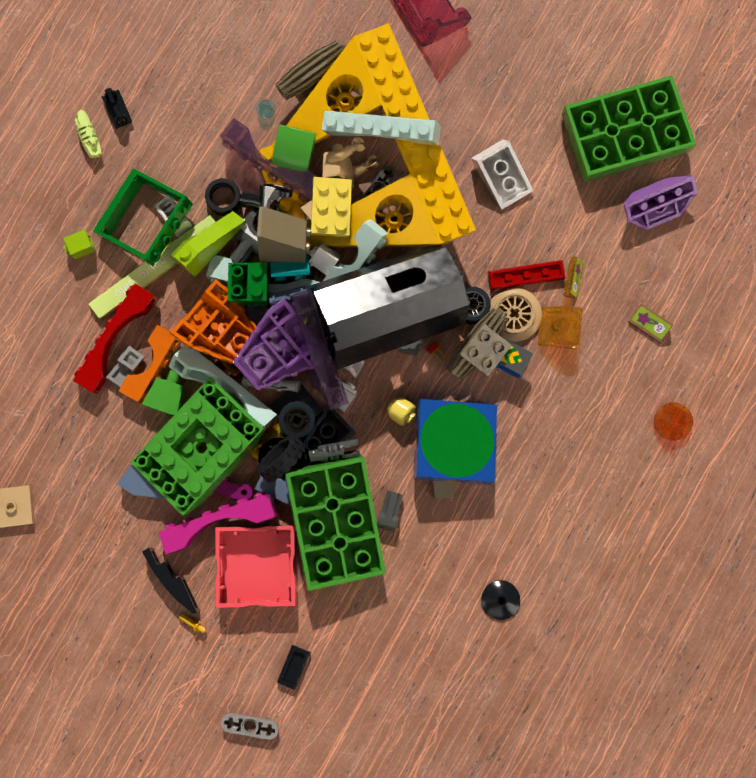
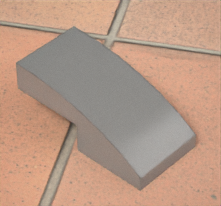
(127, 364)

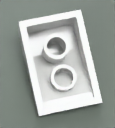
(502, 173)

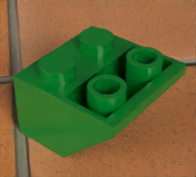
(248, 283)

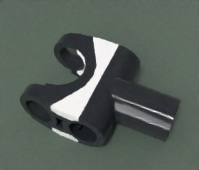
(269, 197)

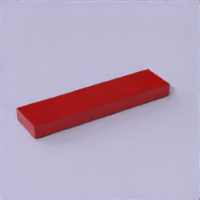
(526, 275)

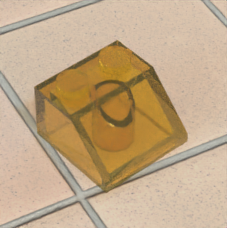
(560, 327)

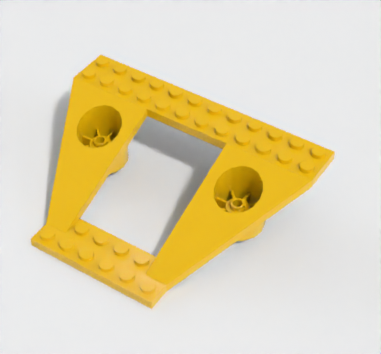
(429, 194)

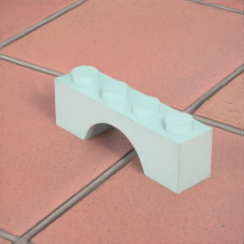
(369, 239)

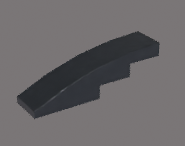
(176, 586)

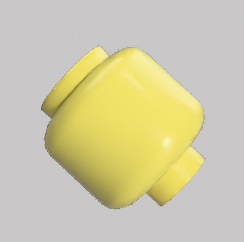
(402, 411)

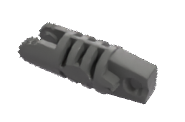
(334, 451)

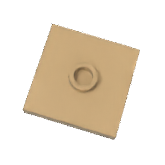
(16, 506)

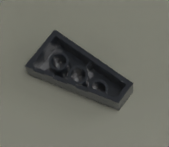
(327, 430)

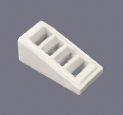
(185, 224)

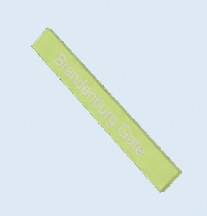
(143, 274)

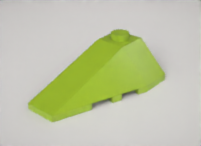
(201, 248)

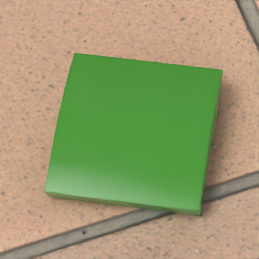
(293, 148)

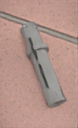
(284, 384)

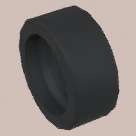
(219, 183)

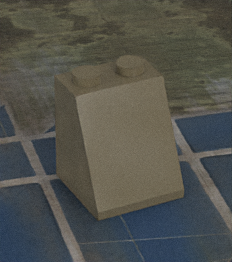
(282, 237)

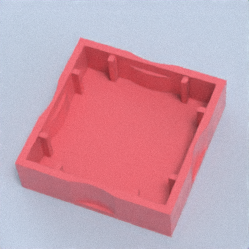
(256, 566)

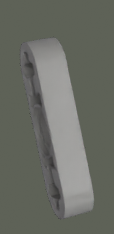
(263, 733)

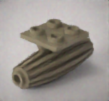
(308, 72)
(482, 346)

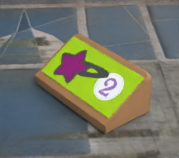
(650, 322)

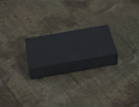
(293, 667)

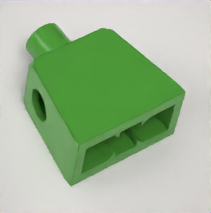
(166, 395)

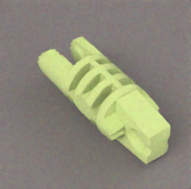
(87, 135)

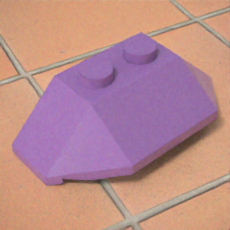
(660, 201)

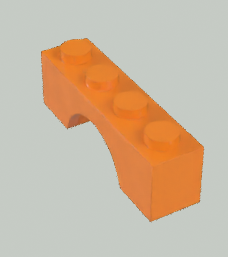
(163, 345)

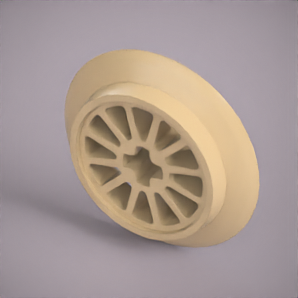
(532, 303)

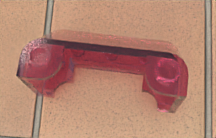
(432, 19)

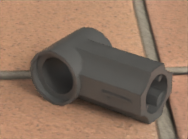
(389, 514)

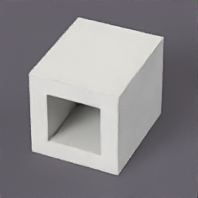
(323, 258)

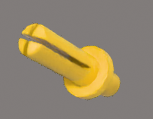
(196, 625)

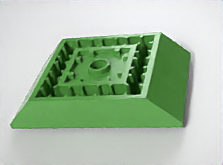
(173, 457)

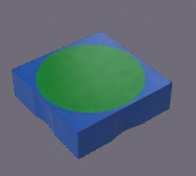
(455, 441)

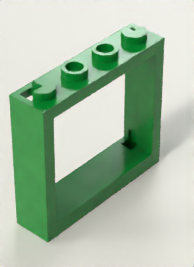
(121, 203)

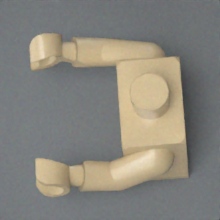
(338, 164)

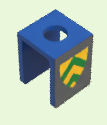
(515, 360)

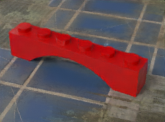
(94, 370)

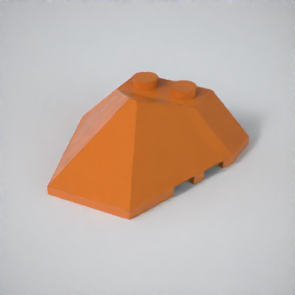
(215, 325)

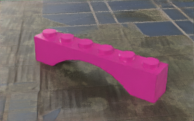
(182, 536)

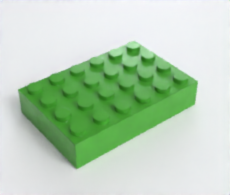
(628, 128)
(335, 522)

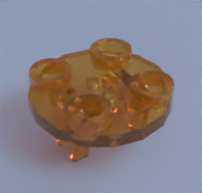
(669, 429)

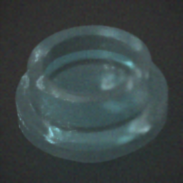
(265, 108)

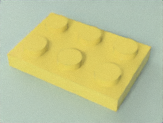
(331, 207)

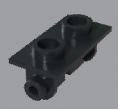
(116, 108)

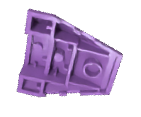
(274, 348)

